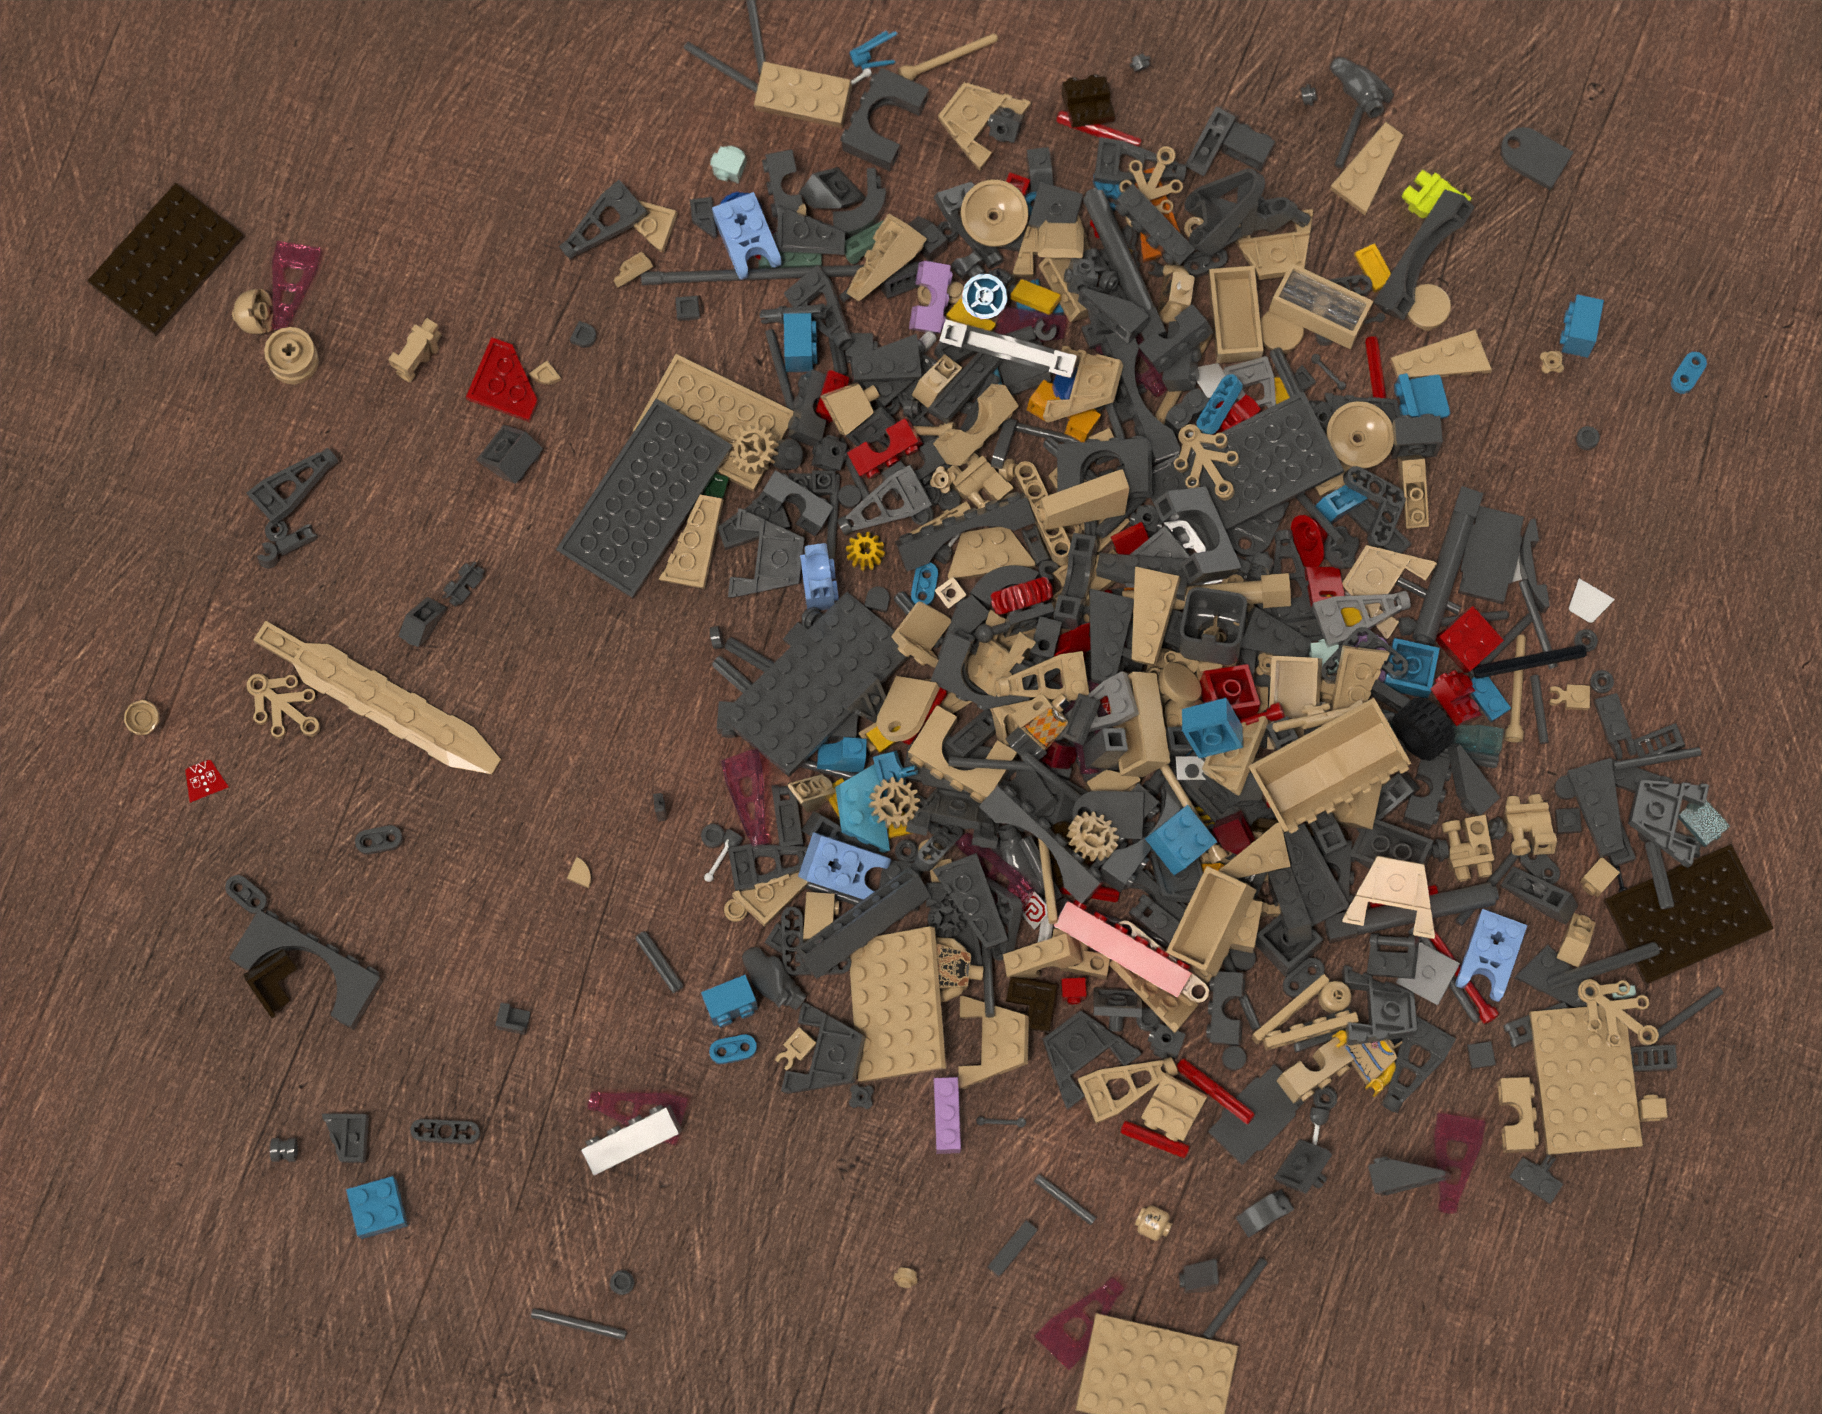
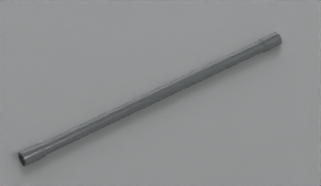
(660, 277)

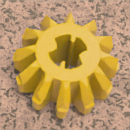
(874, 547)

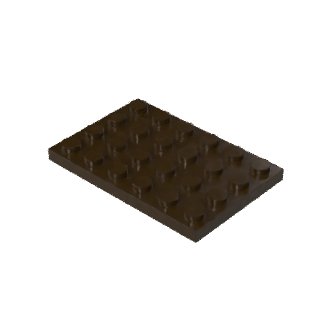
(165, 259)
(1710, 914)

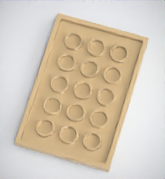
(720, 408)
(898, 1005)
(1584, 1083)
(1153, 1371)

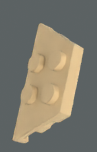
(987, 550)
(1232, 767)

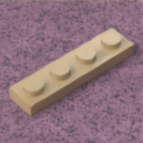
(1299, 1032)

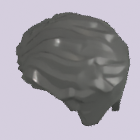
(1341, 555)

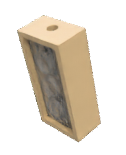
(1320, 306)

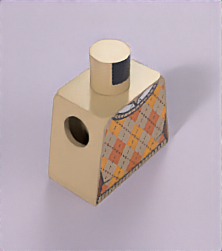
(1042, 719)

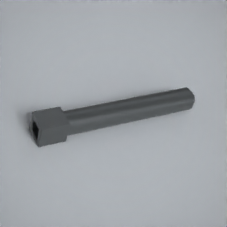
(1122, 259)
(1447, 566)
(1391, 916)

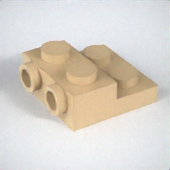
(1173, 1108)

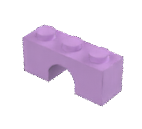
(936, 279)
(947, 1115)

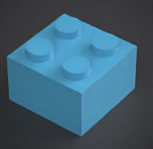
(1581, 325)
(799, 342)
(1422, 665)
(1212, 728)
(1180, 840)
(730, 1001)
(377, 1207)

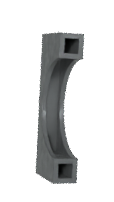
(354, 983)

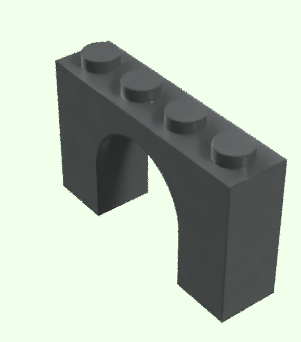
(885, 90)
(1135, 453)
(1197, 508)
(952, 674)
(1111, 744)

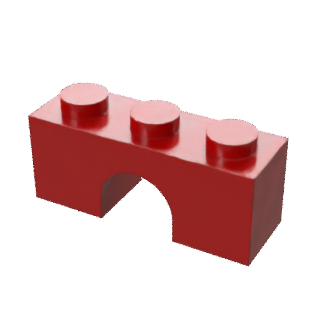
(903, 442)

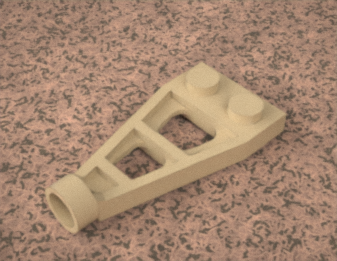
(1072, 675)
(1099, 1098)

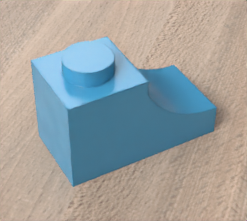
(1339, 503)
(843, 756)

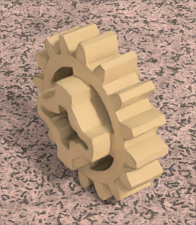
(762, 441)
(893, 793)
(1092, 836)

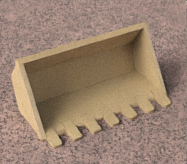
(1330, 765)

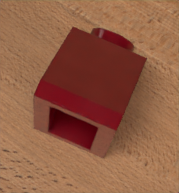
(1060, 755)
(1233, 833)

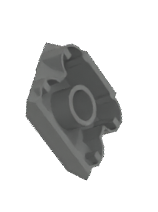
(1020, 377)

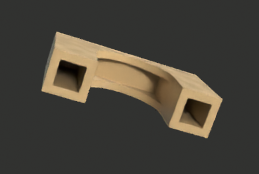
(927, 752)

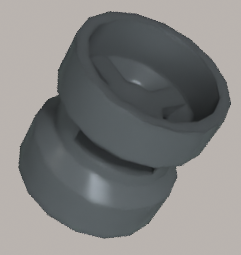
(283, 1149)

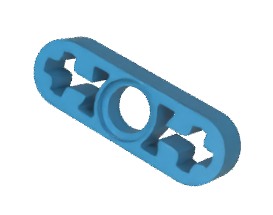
(1228, 386)

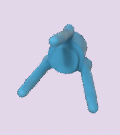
(861, 54)

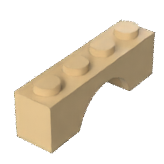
(995, 407)

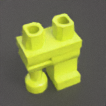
(1432, 188)

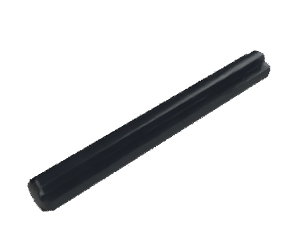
(1530, 661)

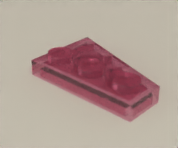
(1017, 318)

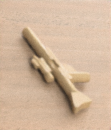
(1314, 718)

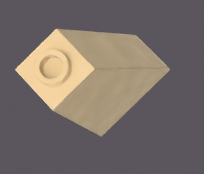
(1086, 502)

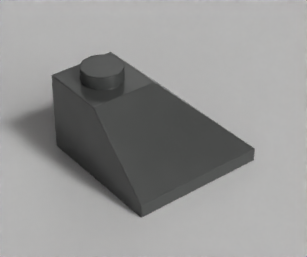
(831, 190)

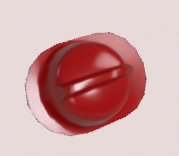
(1308, 540)

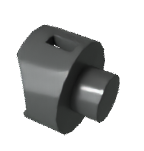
(969, 266)
(789, 454)

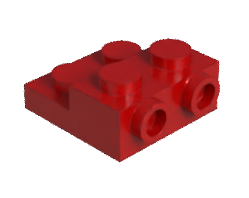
(1453, 694)

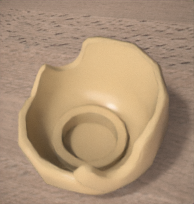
(142, 717)

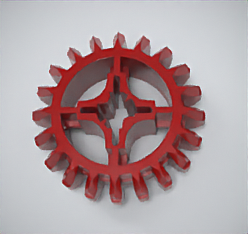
(1021, 595)

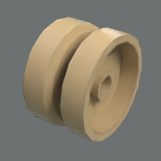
(291, 355)

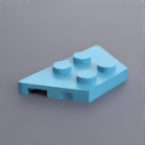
(855, 812)

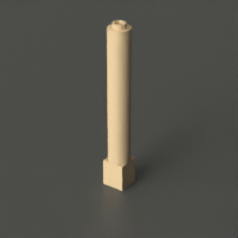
(1270, 590)

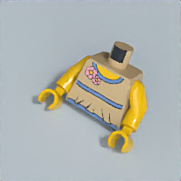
(1372, 1060)

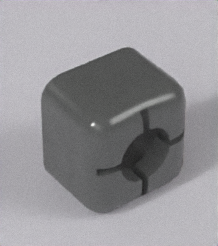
(1203, 606)

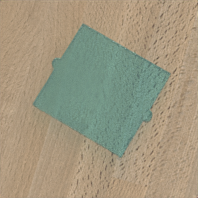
(1703, 822)

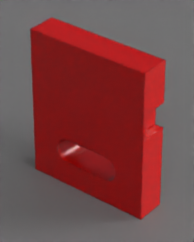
(1129, 539)
(1323, 582)

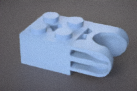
(748, 239)
(818, 576)
(848, 865)
(1488, 958)

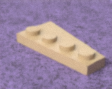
(1448, 357)

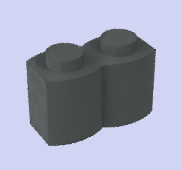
(1187, 411)

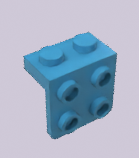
(1421, 396)

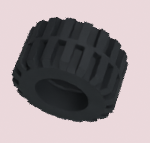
(1423, 729)

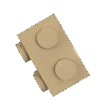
(920, 633)

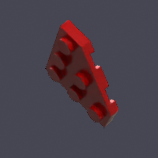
(503, 382)

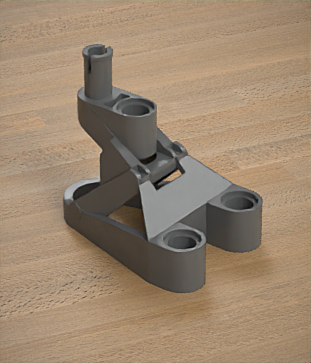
(1251, 211)

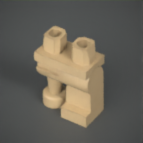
(416, 349)
(979, 476)
(1533, 819)
(1473, 853)
(1092, 963)

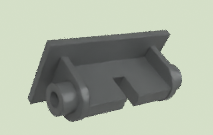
(456, 589)

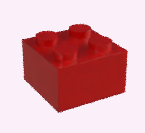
(1468, 639)
(1235, 685)

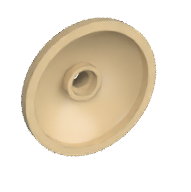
(999, 199)
(1366, 423)

